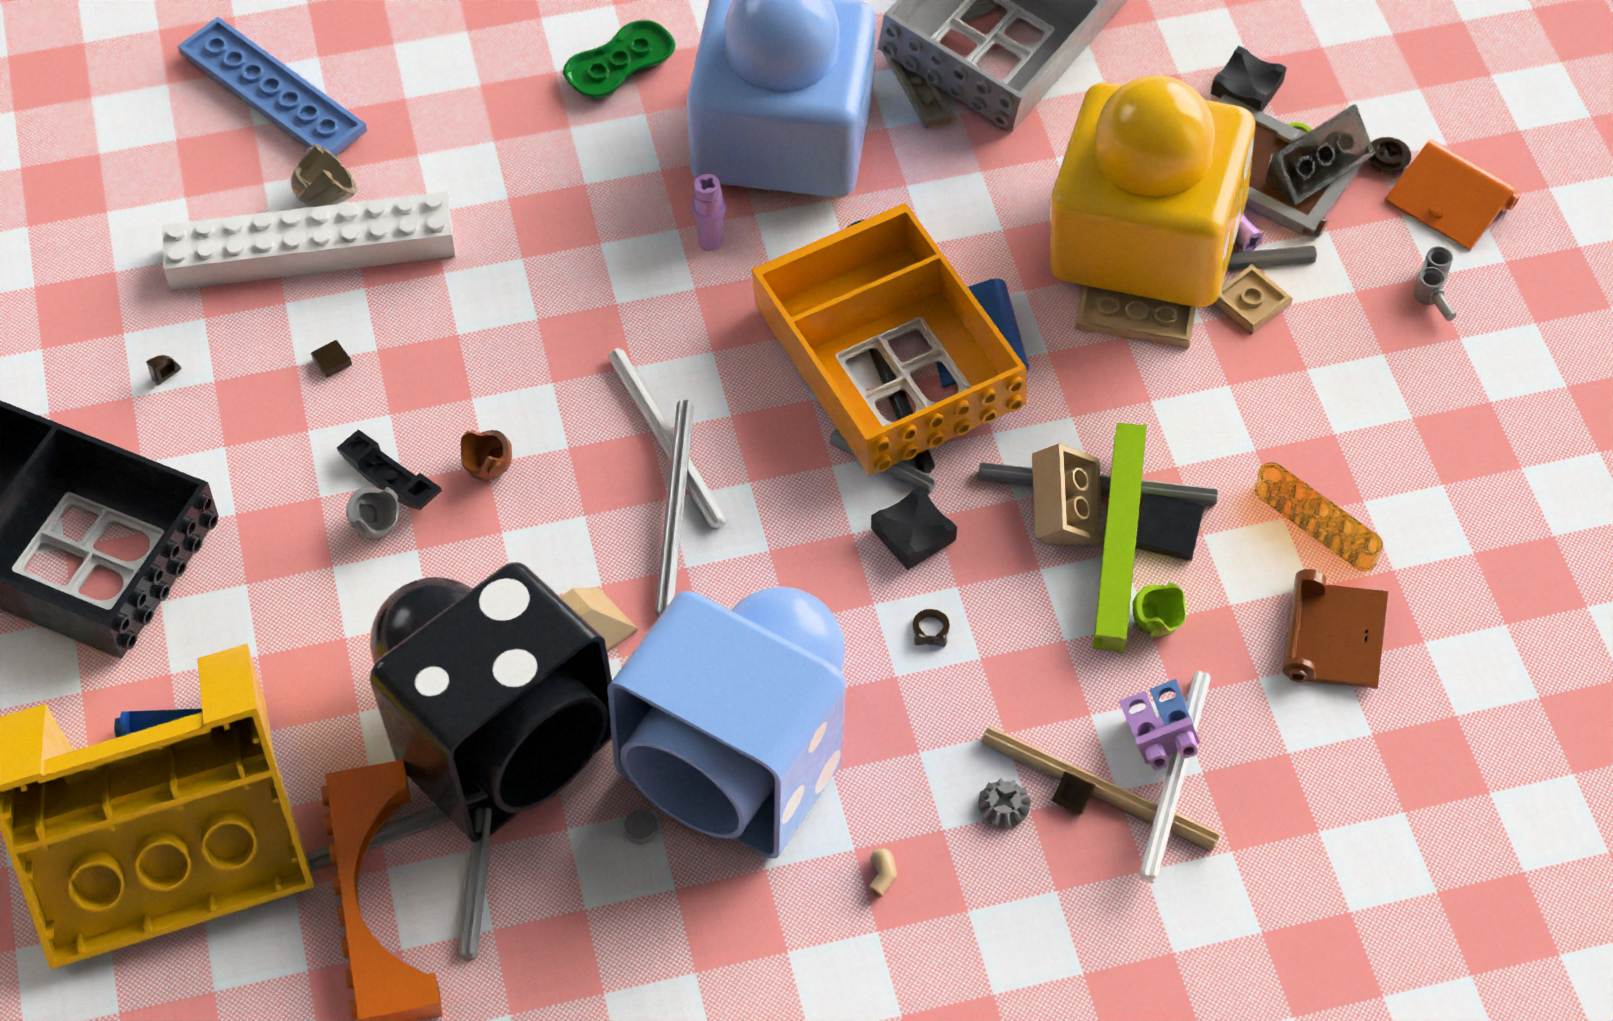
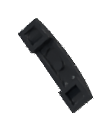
(383, 472)

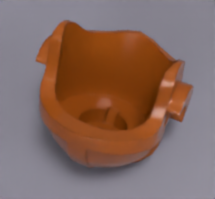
(486, 454)

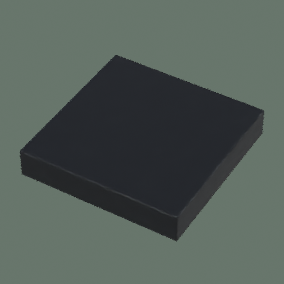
(1168, 526)

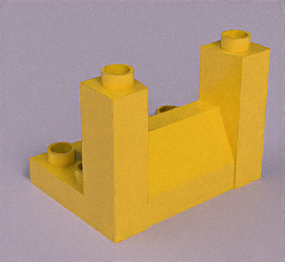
(150, 822)

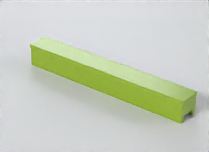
(1120, 538)

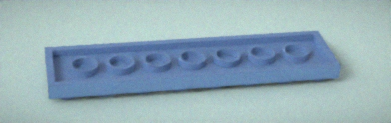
(271, 87)

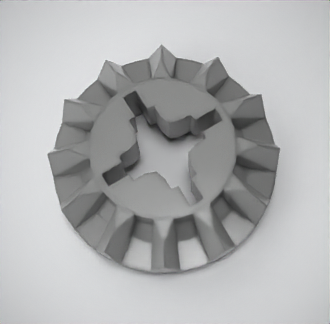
(1002, 815)

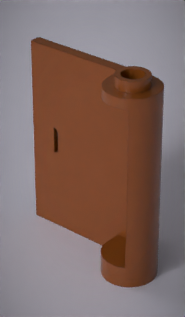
(1329, 632)

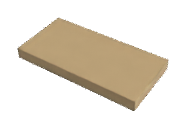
(1134, 317)

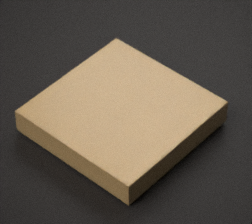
(1252, 299)

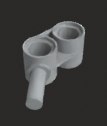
(1432, 279)

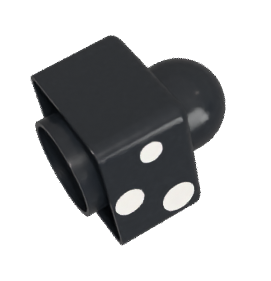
(489, 691)

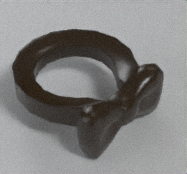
(938, 640)

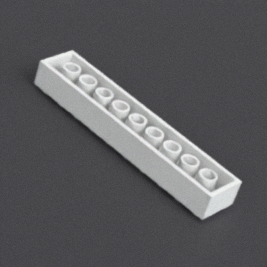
(307, 240)

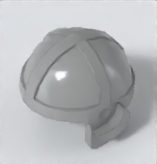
(373, 511)

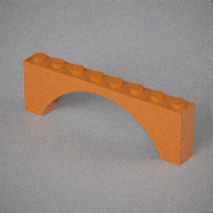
(382, 984)

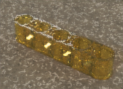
(1327, 527)

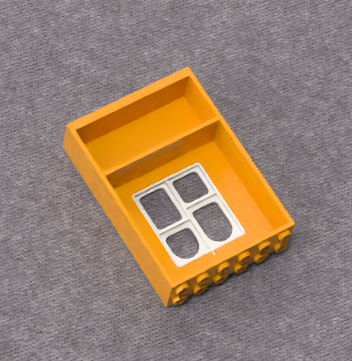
(860, 294)

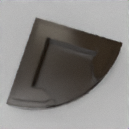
(162, 368)

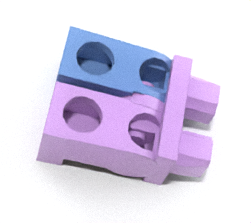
(1164, 734)

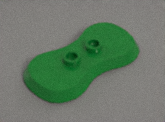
(632, 49)

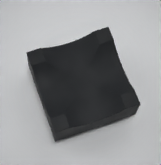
(1249, 79)
(913, 528)

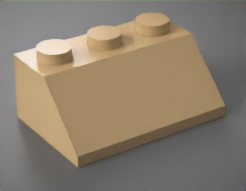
(1067, 497)

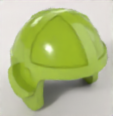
(1159, 609)

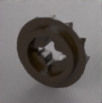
(1396, 149)

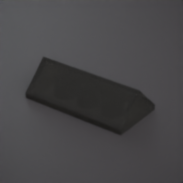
(1320, 156)

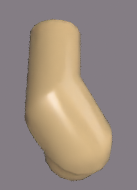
(886, 868)

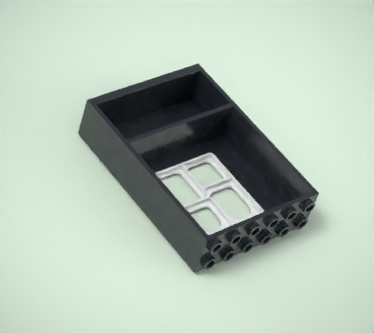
(56, 467)

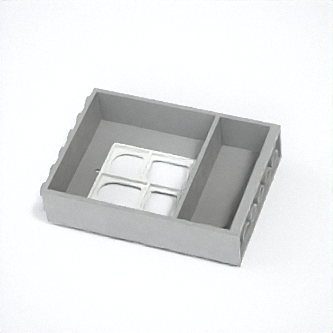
(915, 28)

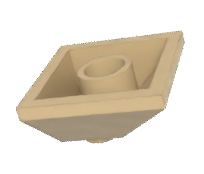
(600, 614)

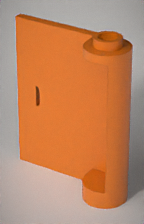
(1451, 194)

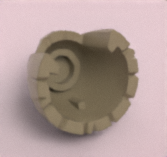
(322, 179)

